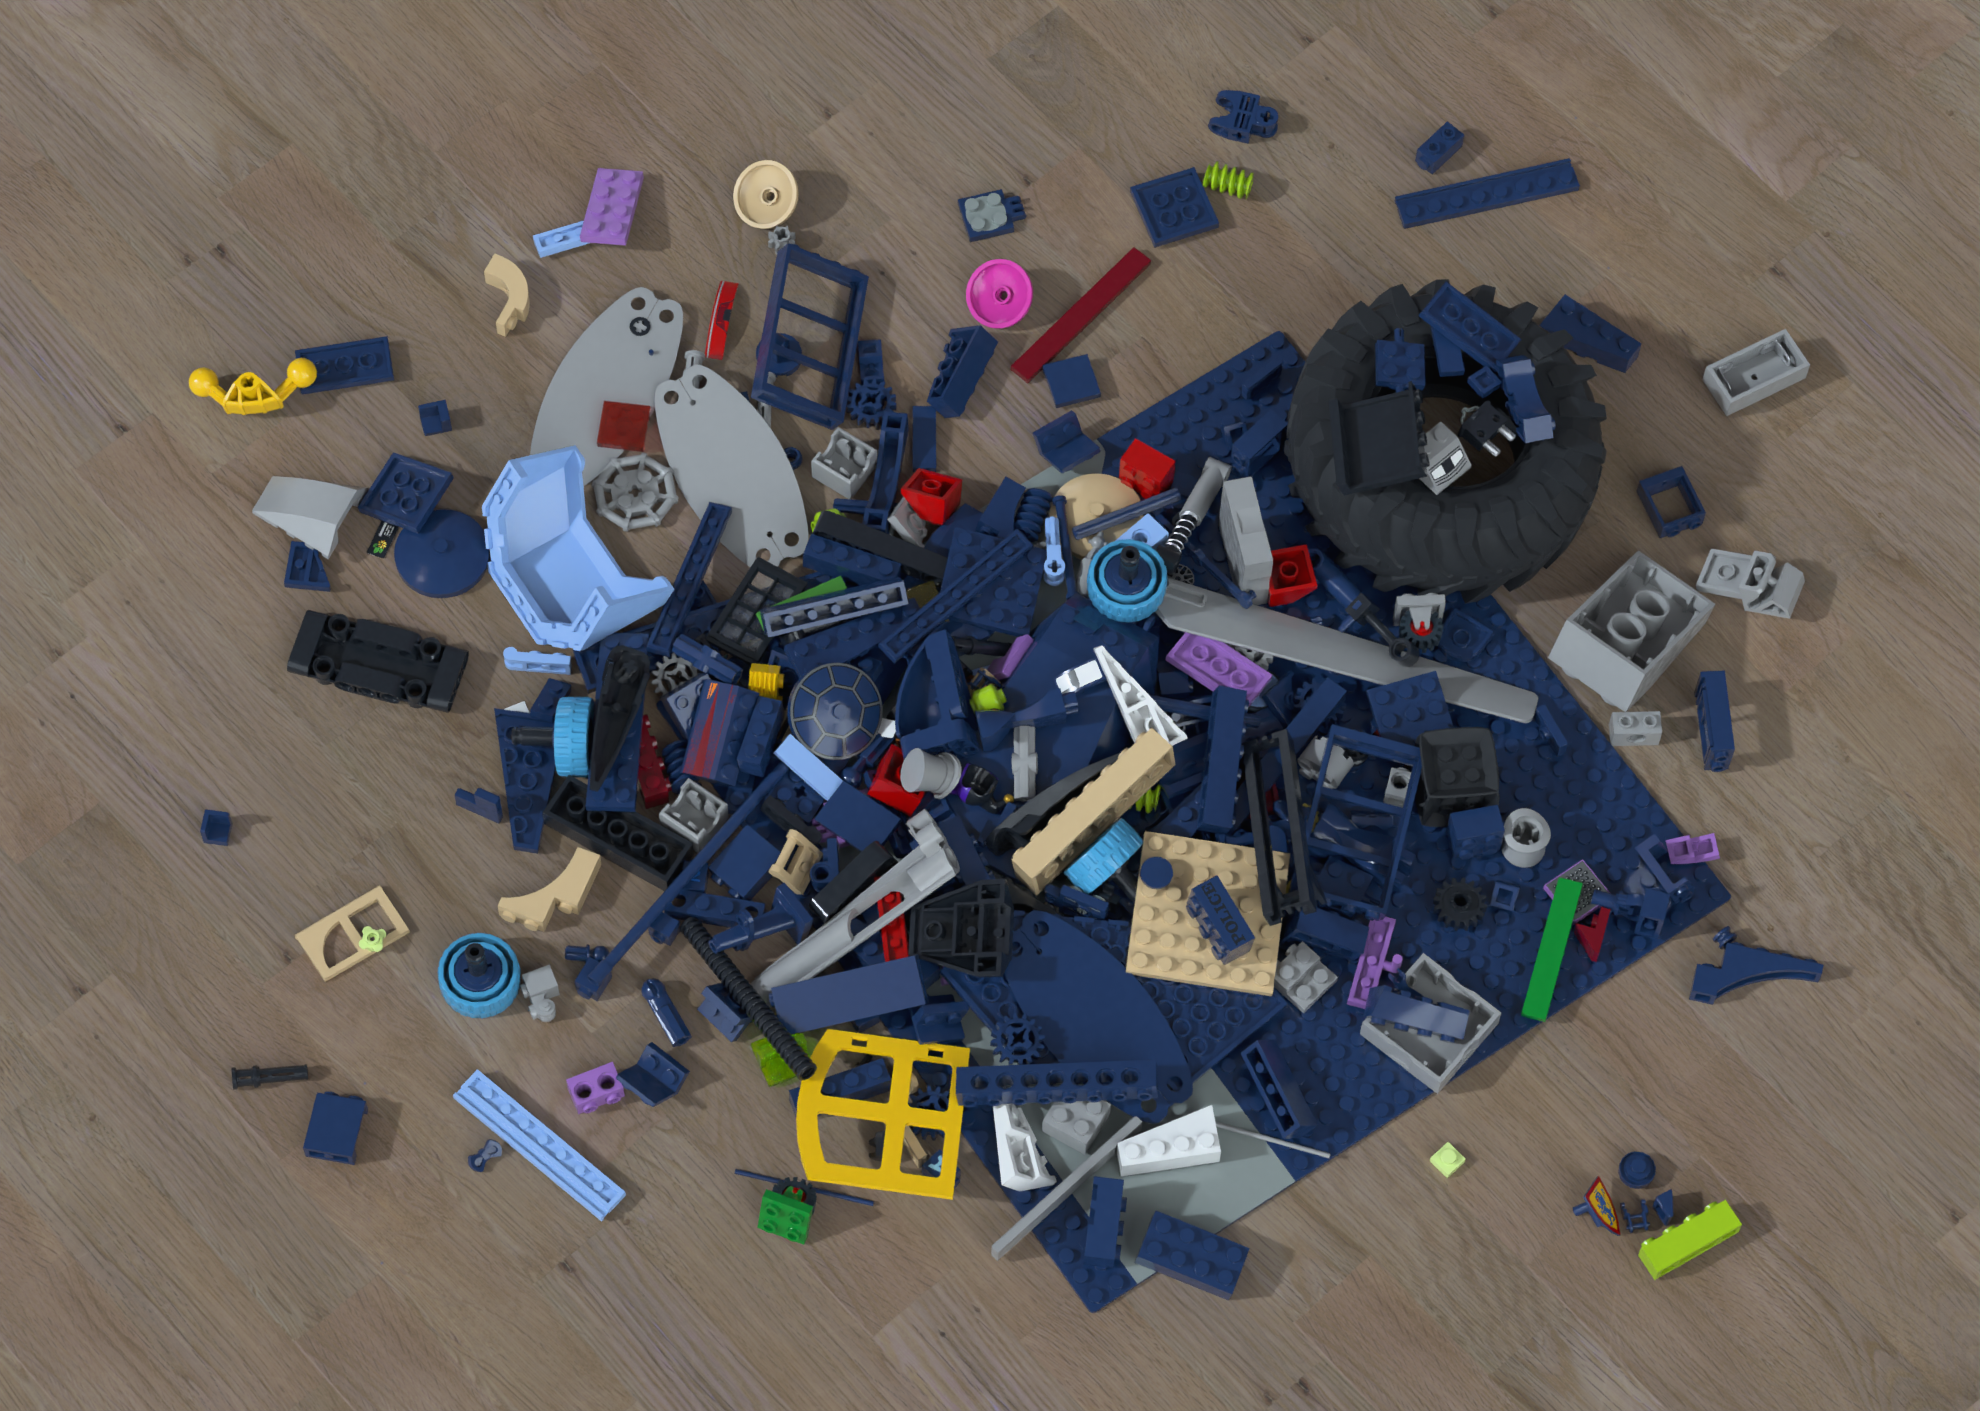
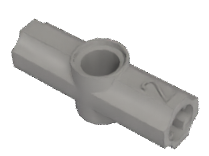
(1024, 763)

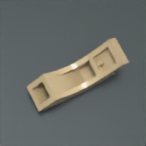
(510, 279)

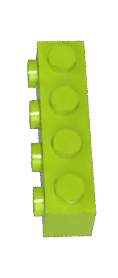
(1689, 1239)

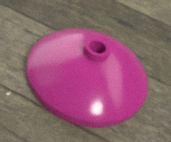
(986, 290)

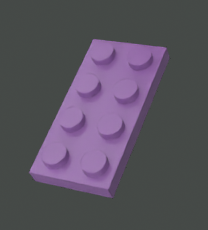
(611, 206)
(1218, 664)

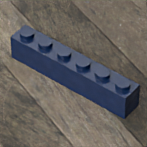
(833, 606)
(1222, 760)

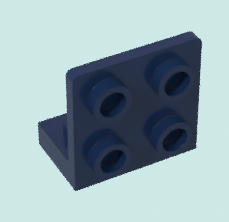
(1064, 443)
(654, 1076)

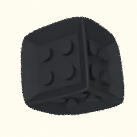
(1455, 773)

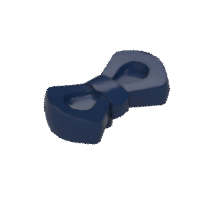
(491, 1149)

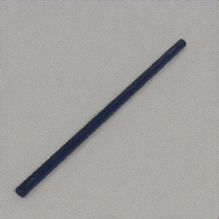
(819, 1191)

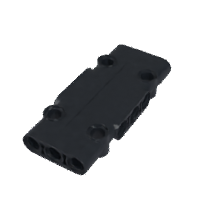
(378, 661)

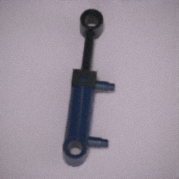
(1358, 606)

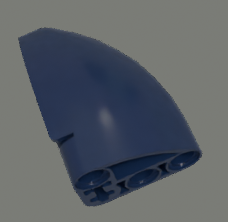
(935, 702)

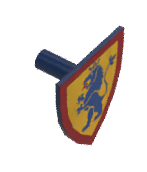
(1599, 1207)

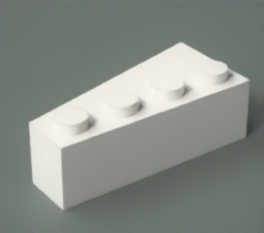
(1173, 1145)

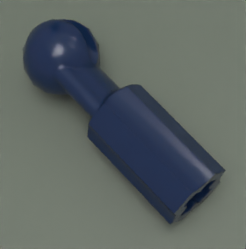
(866, 759)
(666, 1013)

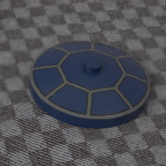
(835, 711)

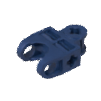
(1255, 117)

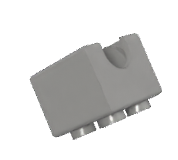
(844, 463)
(695, 815)

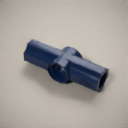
(707, 660)

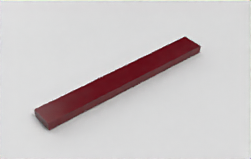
(1080, 315)

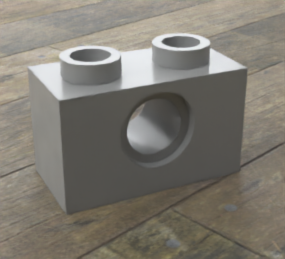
(1635, 728)

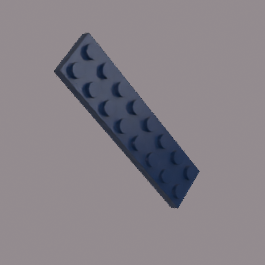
(621, 783)

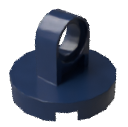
(780, 365)

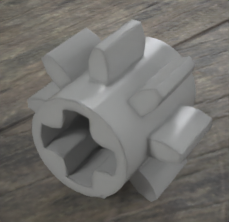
(780, 237)

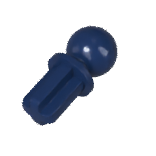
(583, 953)

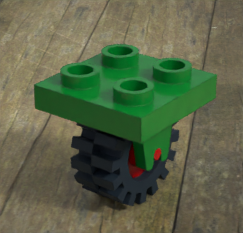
(788, 1209)

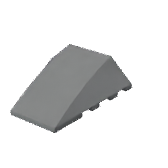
(308, 509)

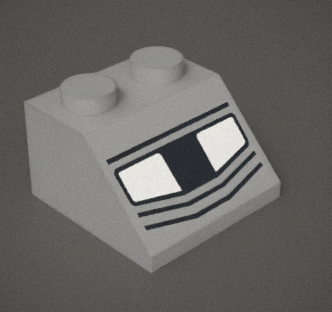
(1446, 458)

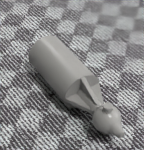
(1081, 579)

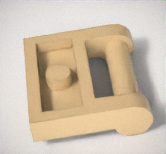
(798, 873)

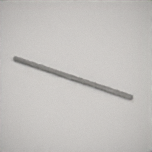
(1273, 1140)

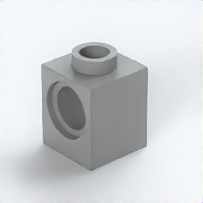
(1394, 795)

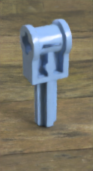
(1053, 556)

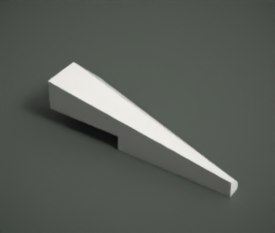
(1135, 704)
(1018, 1158)

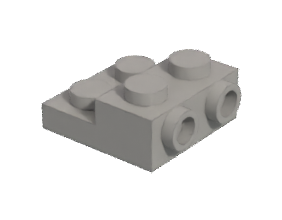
(1302, 976)

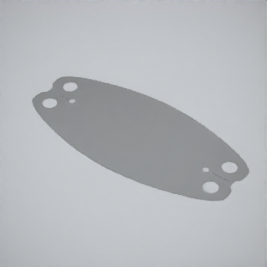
(607, 366)
(733, 459)

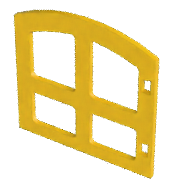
(895, 1115)

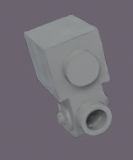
(540, 987)

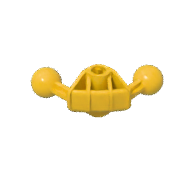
(249, 392)

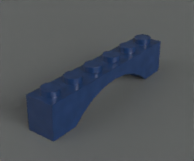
(888, 469)

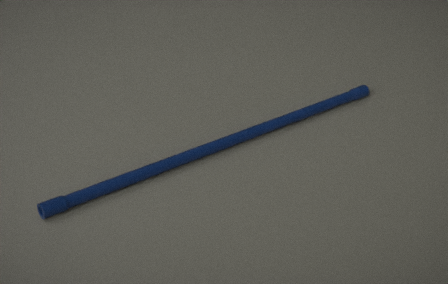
(605, 966)

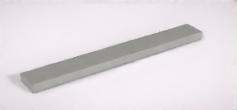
(1064, 1189)

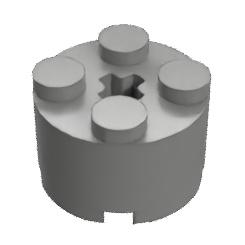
(1337, 766)

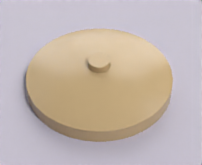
(1090, 498)

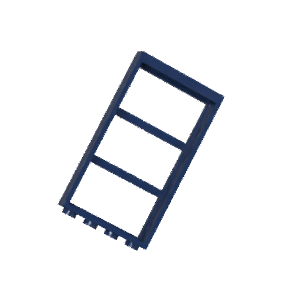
(788, 401)
(1380, 748)

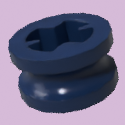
(1724, 937)

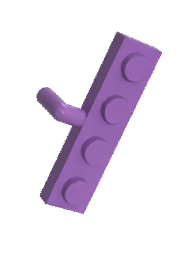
(1373, 961)

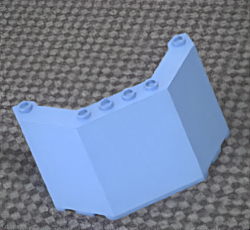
(553, 559)

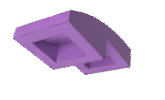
(1692, 850)

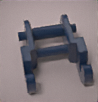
(988, 679)
(1626, 1216)

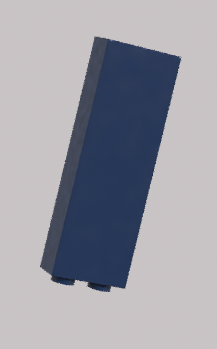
(850, 995)

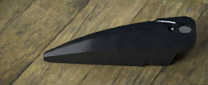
(620, 698)
(1035, 814)

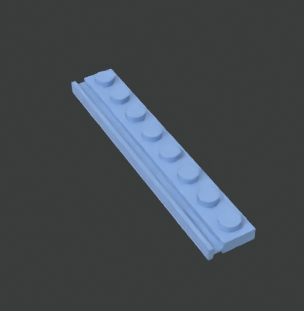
(539, 1145)

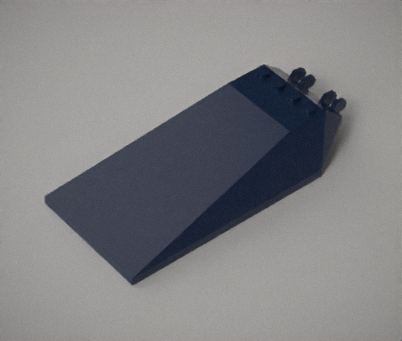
(1086, 736)

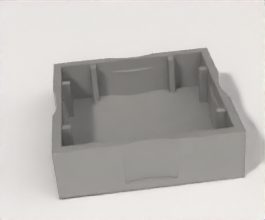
(1245, 538)
(1426, 1057)

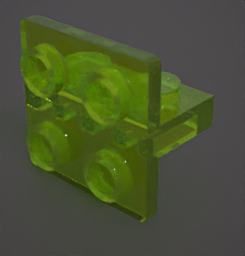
(770, 1062)

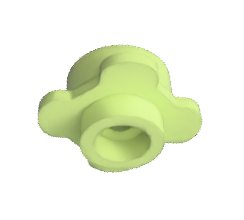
(377, 944)

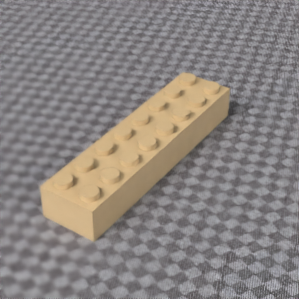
(1093, 811)

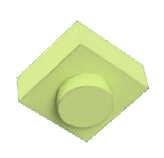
(1447, 1160)

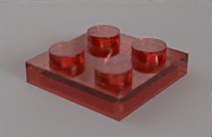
(623, 426)

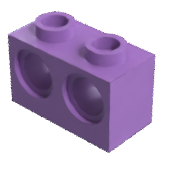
(592, 1082)

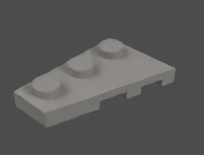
(908, 523)

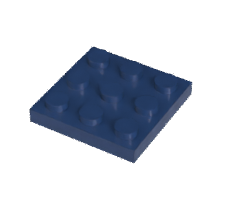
(1174, 207)
(405, 492)
(1409, 708)

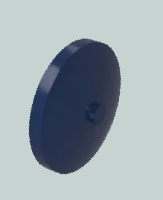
(445, 555)

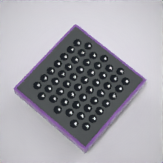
(1580, 873)

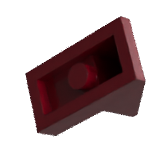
(1592, 936)

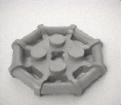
(635, 479)

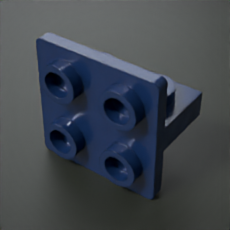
(939, 1020)

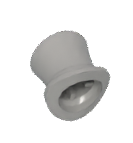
(930, 772)
(1525, 838)

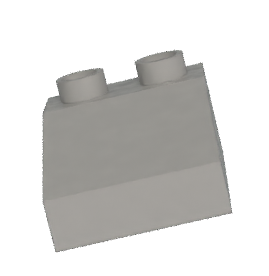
(1630, 631)

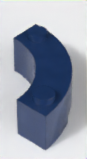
(1524, 401)

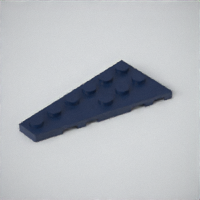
(527, 779)

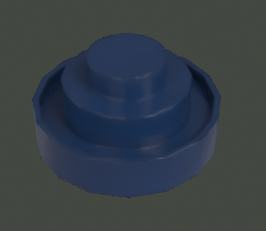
(1636, 1170)

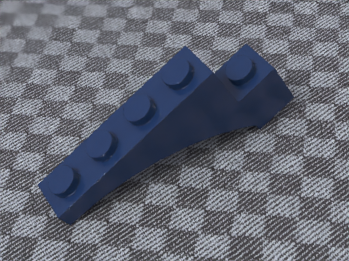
(1747, 966)

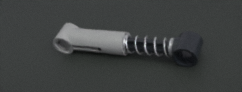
(1193, 511)

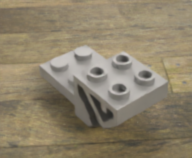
(1752, 581)

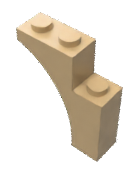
(565, 892)

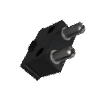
(1483, 427)

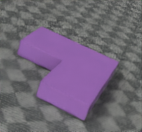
(1005, 666)

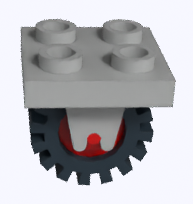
(1420, 619)

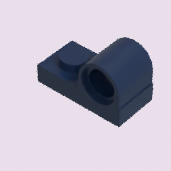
(829, 867)

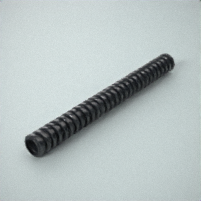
(749, 1000)

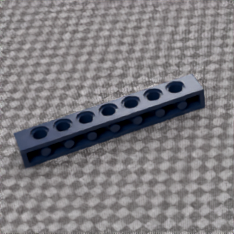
(1046, 1075)

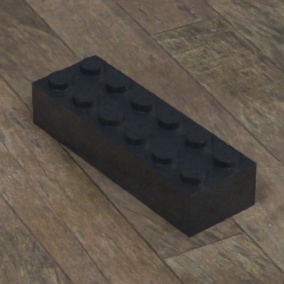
(618, 836)

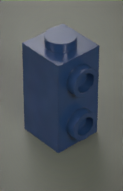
(1439, 148)

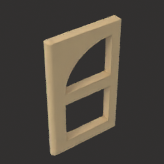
(314, 937)

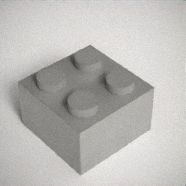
(1076, 1122)

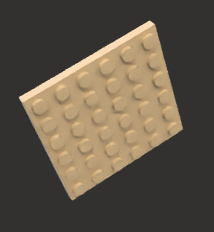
(1168, 941)

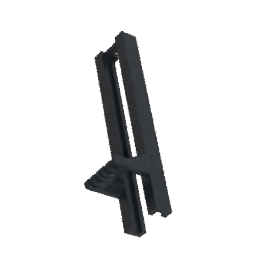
(1308, 890)

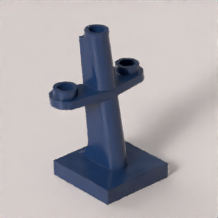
(785, 914)

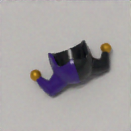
(977, 789)

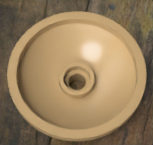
(754, 191)

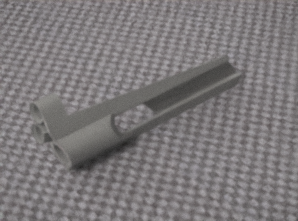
(914, 877)

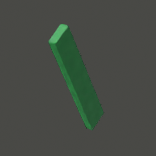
(1552, 949)

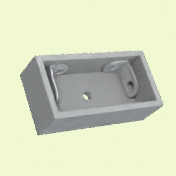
(1773, 361)

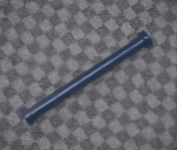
(1059, 502)

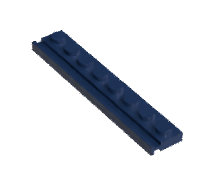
(1486, 193)

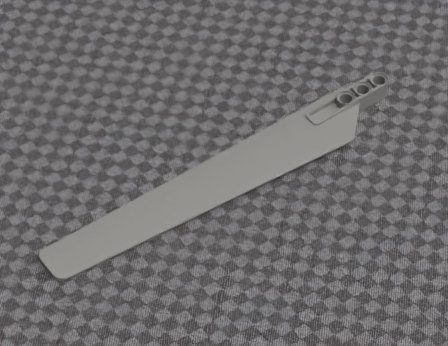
(1294, 639)

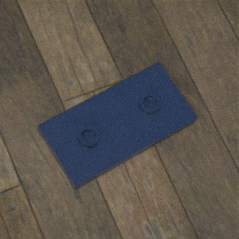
(1469, 327)
(349, 364)

